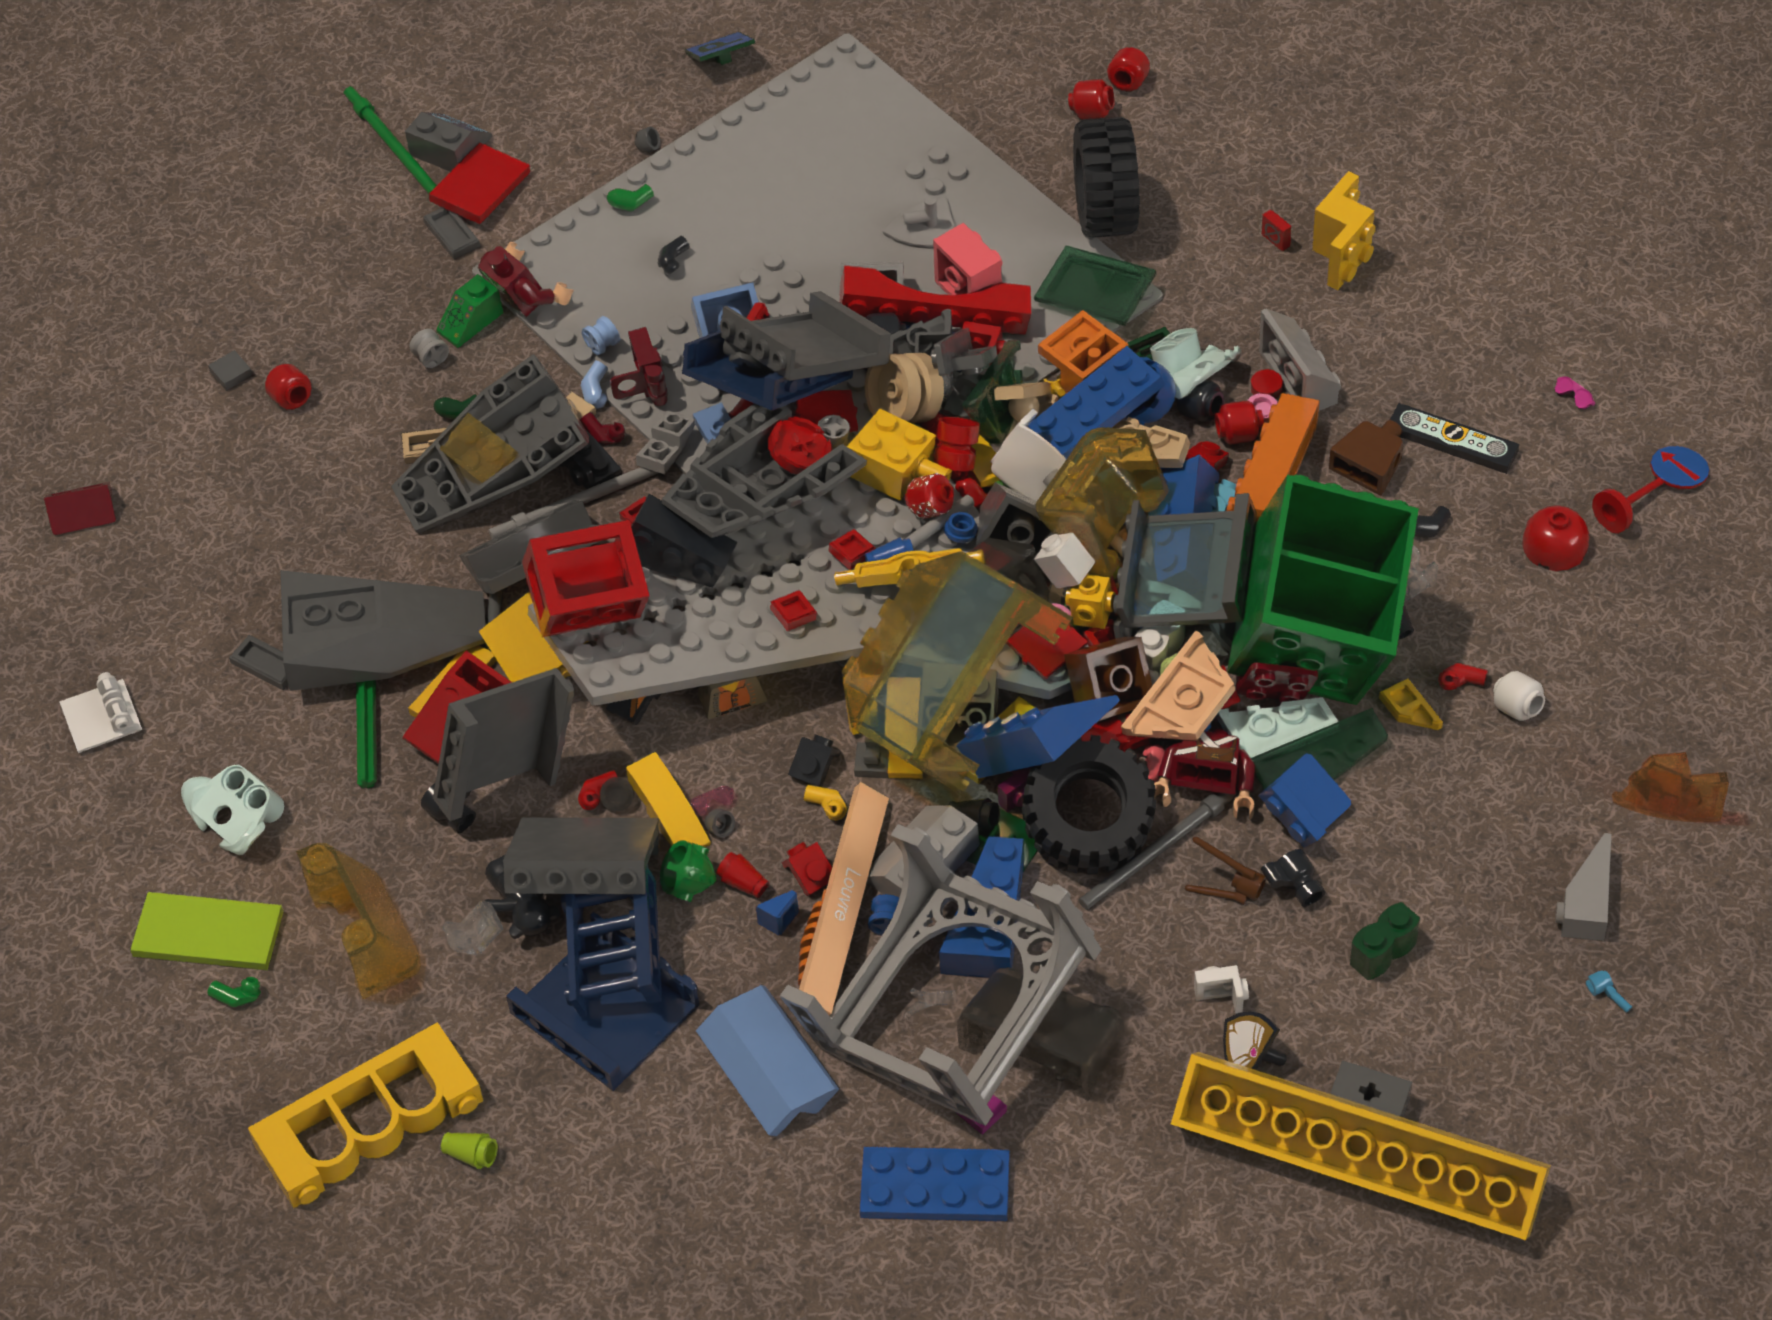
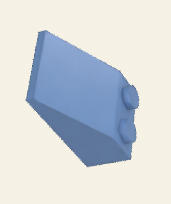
(709, 307)

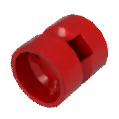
(956, 438)

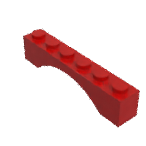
(872, 292)

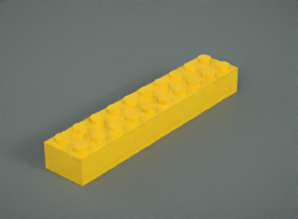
(1361, 1145)

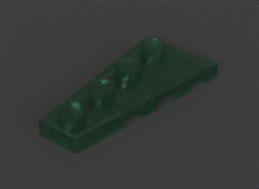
(1334, 747)

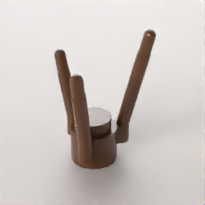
(1246, 880)

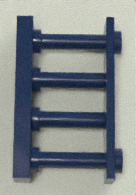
(643, 949)

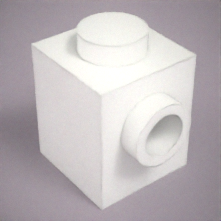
(1064, 560)

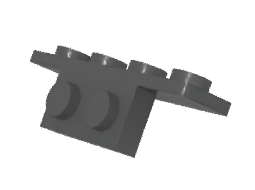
(957, 354)

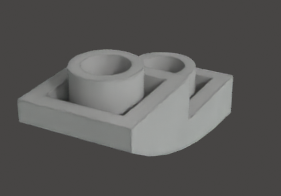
(667, 442)

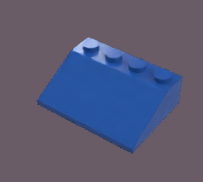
(1030, 737)

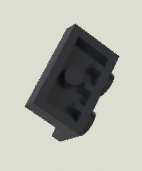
(592, 465)

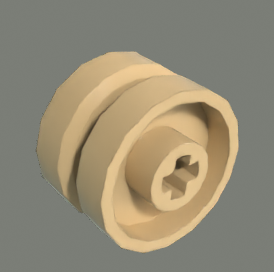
(905, 387)

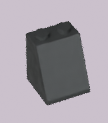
(1010, 518)

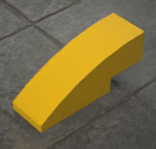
(665, 801)

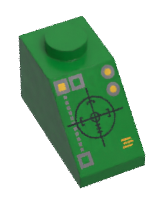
(470, 311)

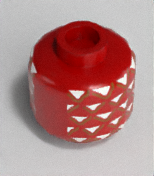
(930, 496)

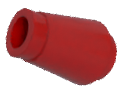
(742, 875)

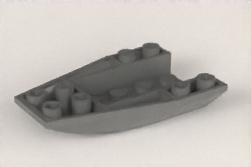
(523, 411)

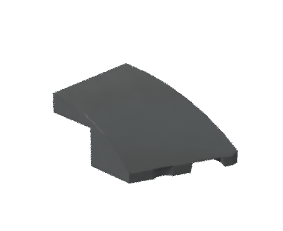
(922, 337)

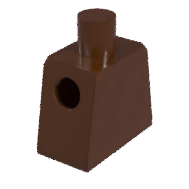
(1368, 455)

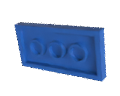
(1098, 401)
(935, 1184)

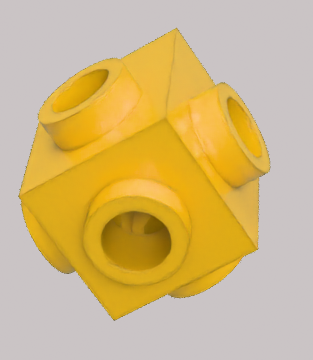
(1091, 601)

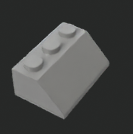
(1292, 355)
(950, 834)

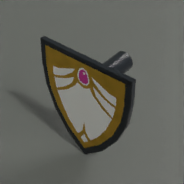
(1249, 1039)

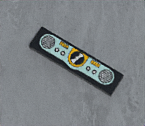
(1455, 438)

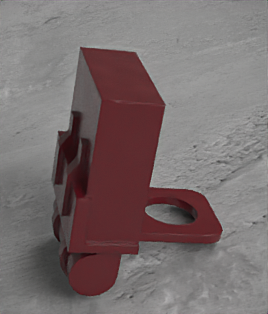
(649, 372)

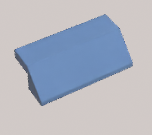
(766, 1059)

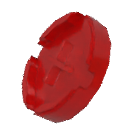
(797, 444)

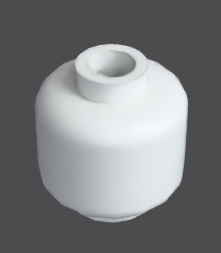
(1519, 696)

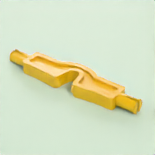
(890, 570)

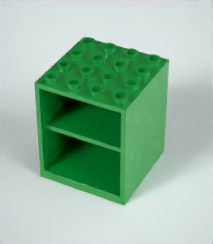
(1326, 586)

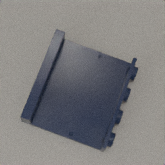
(708, 364)
(619, 1025)

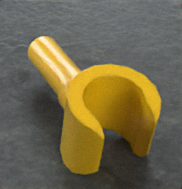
(1056, 386)

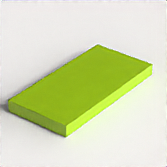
(207, 931)

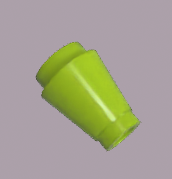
(471, 1148)

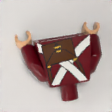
(516, 283)
(1210, 765)

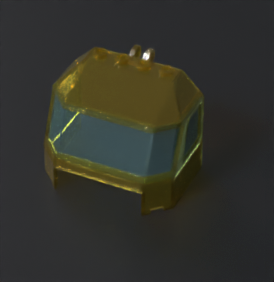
(934, 656)

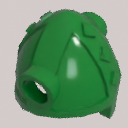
(686, 870)

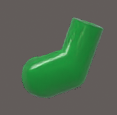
(629, 200)
(238, 996)

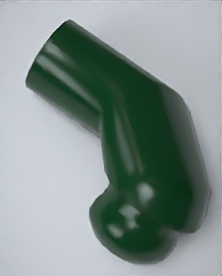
(451, 408)

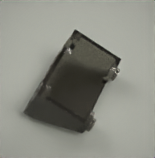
(1072, 1038)

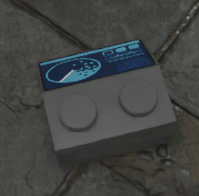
(443, 139)

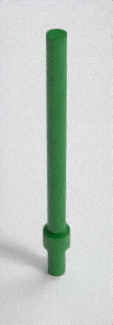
(365, 110)

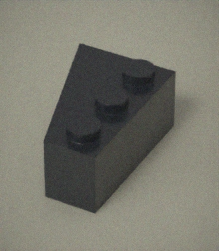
(677, 547)

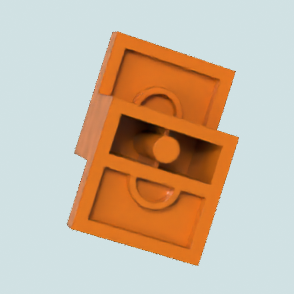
(1080, 348)

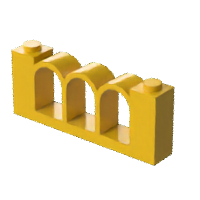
(304, 1176)

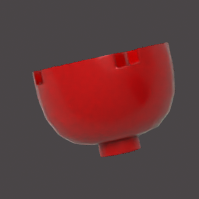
(1556, 538)

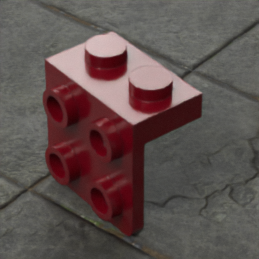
(1275, 682)

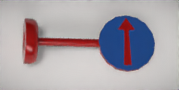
(1670, 465)

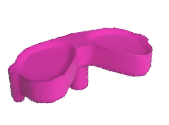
(1583, 397)

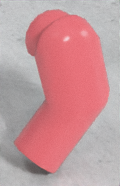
(1154, 756)

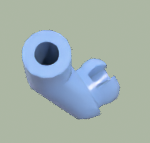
(591, 385)

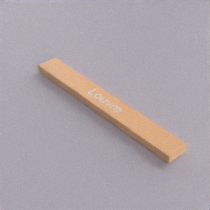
(844, 896)

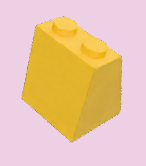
(519, 643)

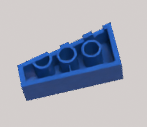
(1189, 488)
(981, 949)

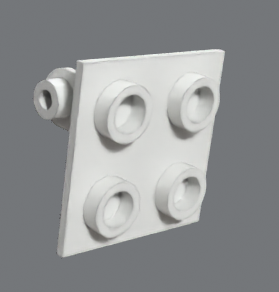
(101, 714)

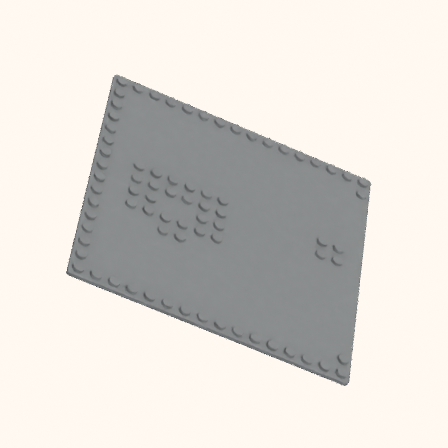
(780, 200)

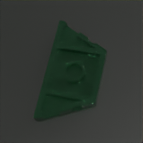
(981, 403)

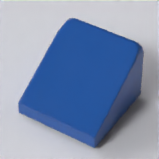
(778, 912)

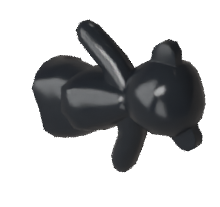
(528, 911)

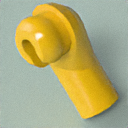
(829, 799)

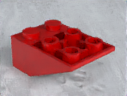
(464, 679)

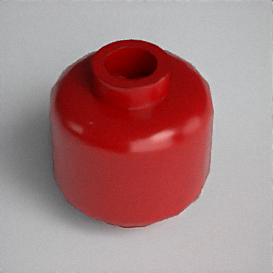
(1128, 69)
(1091, 99)
(288, 386)
(1238, 422)

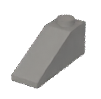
(1587, 896)

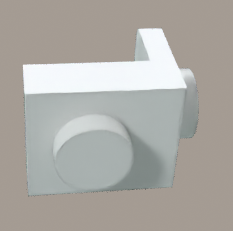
(1221, 982)

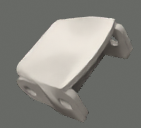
(1026, 460)

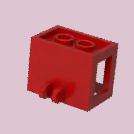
(588, 583)

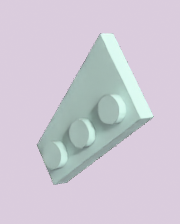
(1274, 726)

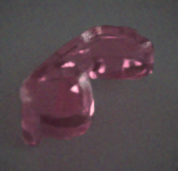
(721, 794)

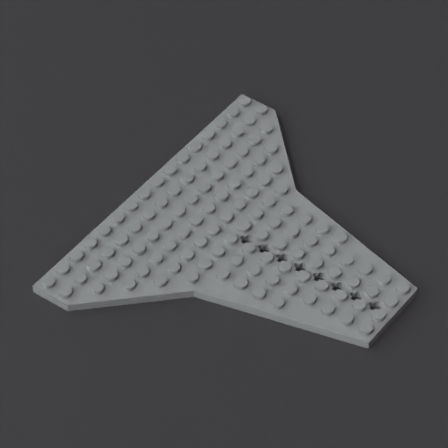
(737, 630)

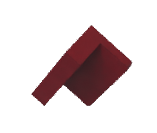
(80, 508)

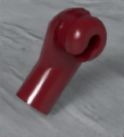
(603, 433)

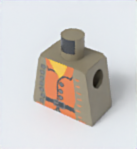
(731, 696)

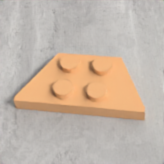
(1183, 696)

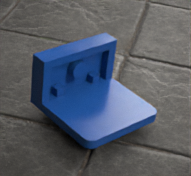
(1305, 800)

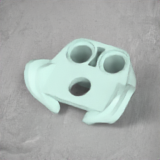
(1186, 362)
(207, 796)

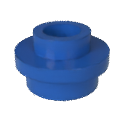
(961, 527)

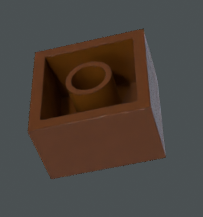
(1110, 670)

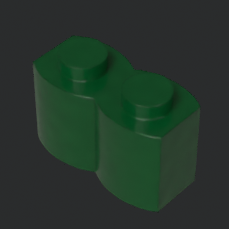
(1384, 941)

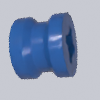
(883, 911)

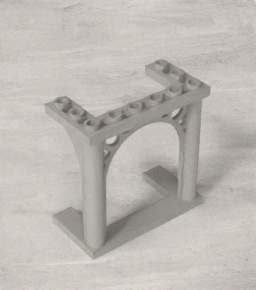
(923, 895)

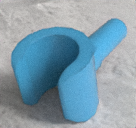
(1602, 982)

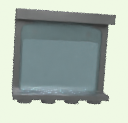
(1185, 566)

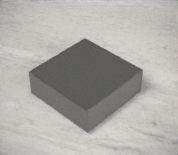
(230, 370)

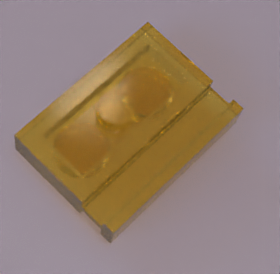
(478, 449)

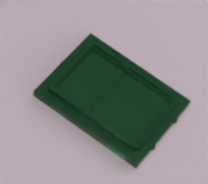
(1096, 284)

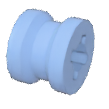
(601, 335)

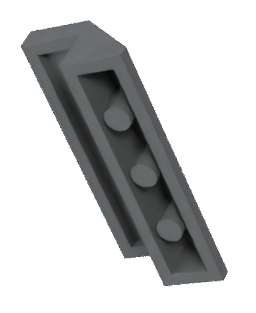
(499, 560)

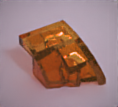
(1670, 792)

